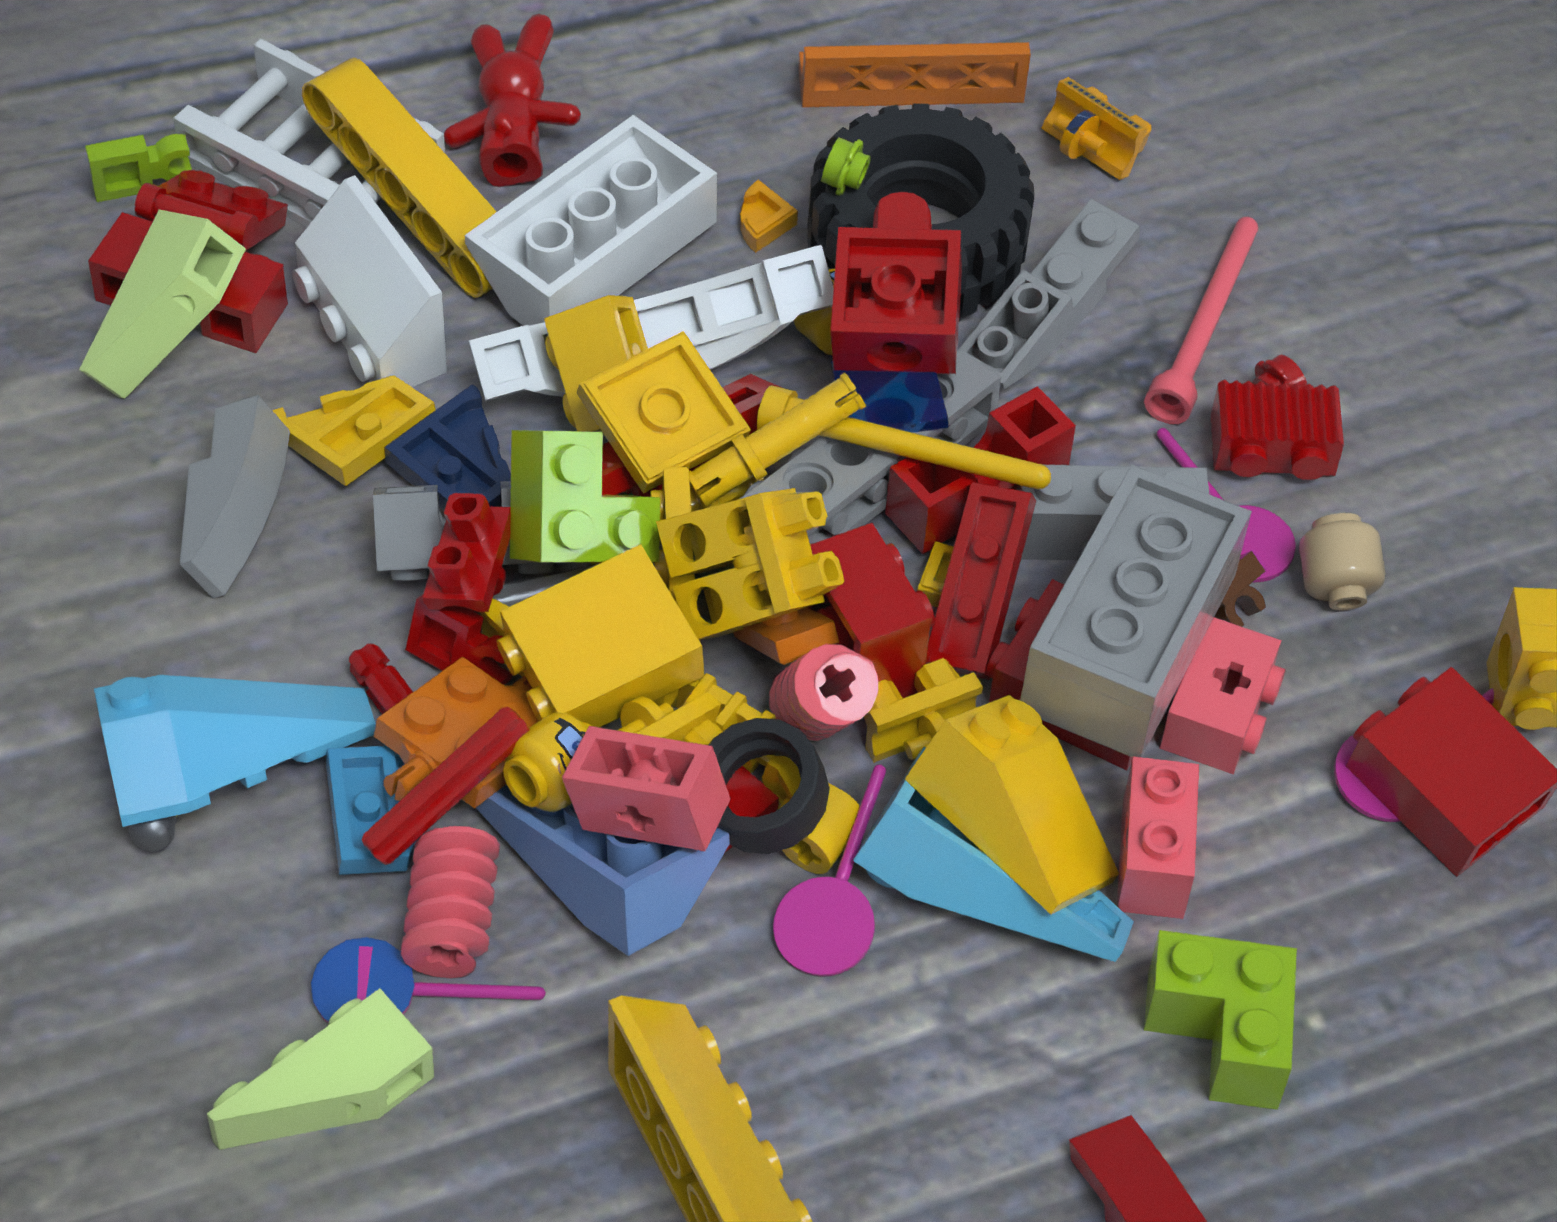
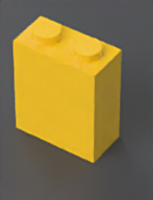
(601, 641)

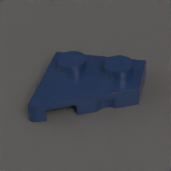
(453, 451)

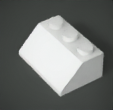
(371, 290)

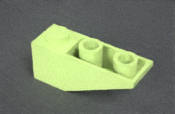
(162, 299)
(337, 1078)

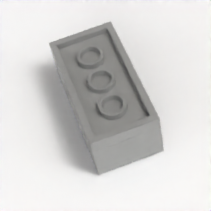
(1134, 611)

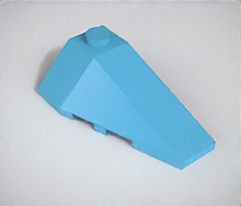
(192, 735)
(937, 864)

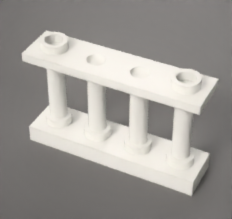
(242, 161)

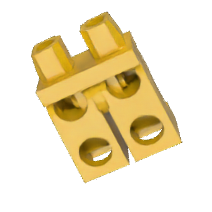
(769, 555)

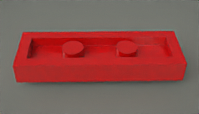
(981, 577)

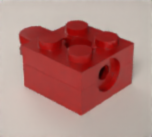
(897, 292)

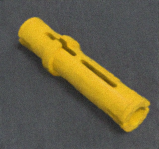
(775, 440)

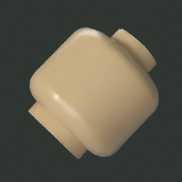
(1342, 561)

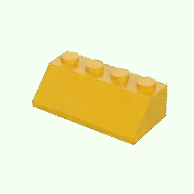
(693, 1116)

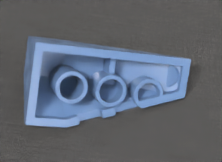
(611, 883)

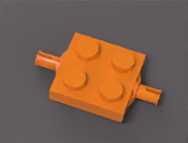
(441, 718)

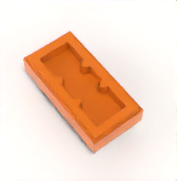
(790, 635)

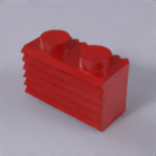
(1276, 429)

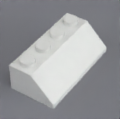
(595, 223)

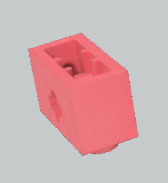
(1221, 695)
(646, 788)
(1158, 837)

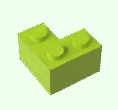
(561, 505)
(1235, 997)

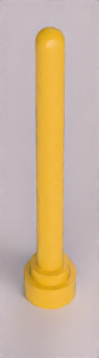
(913, 445)

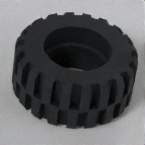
(952, 167)

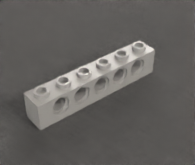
(857, 477)

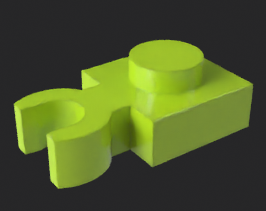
(125, 164)

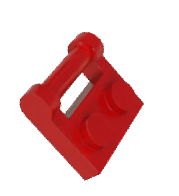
(238, 211)

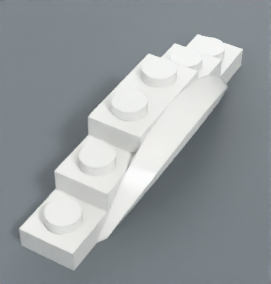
(718, 315)

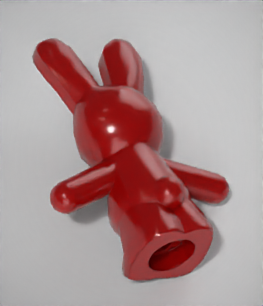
(513, 95)

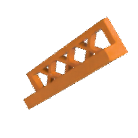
(913, 74)

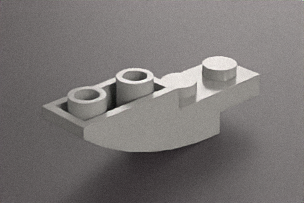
(1055, 297)

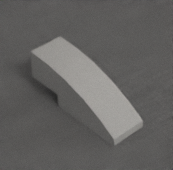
(232, 492)

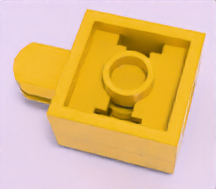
(1525, 660)

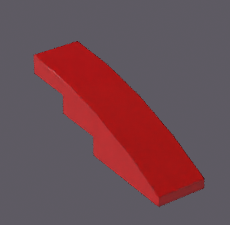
(1131, 1175)

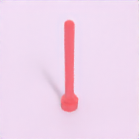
(1174, 391)

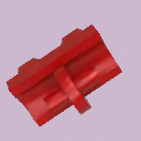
(469, 555)

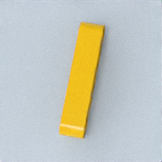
(401, 165)

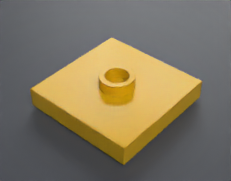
(662, 410)

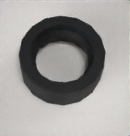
(808, 804)

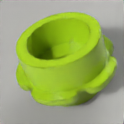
(845, 165)

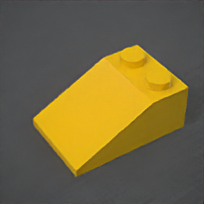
(1016, 800)

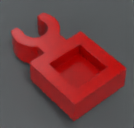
(454, 633)

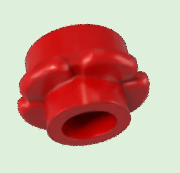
(1279, 370)

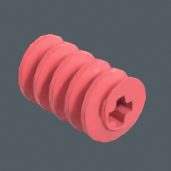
(846, 686)
(449, 901)

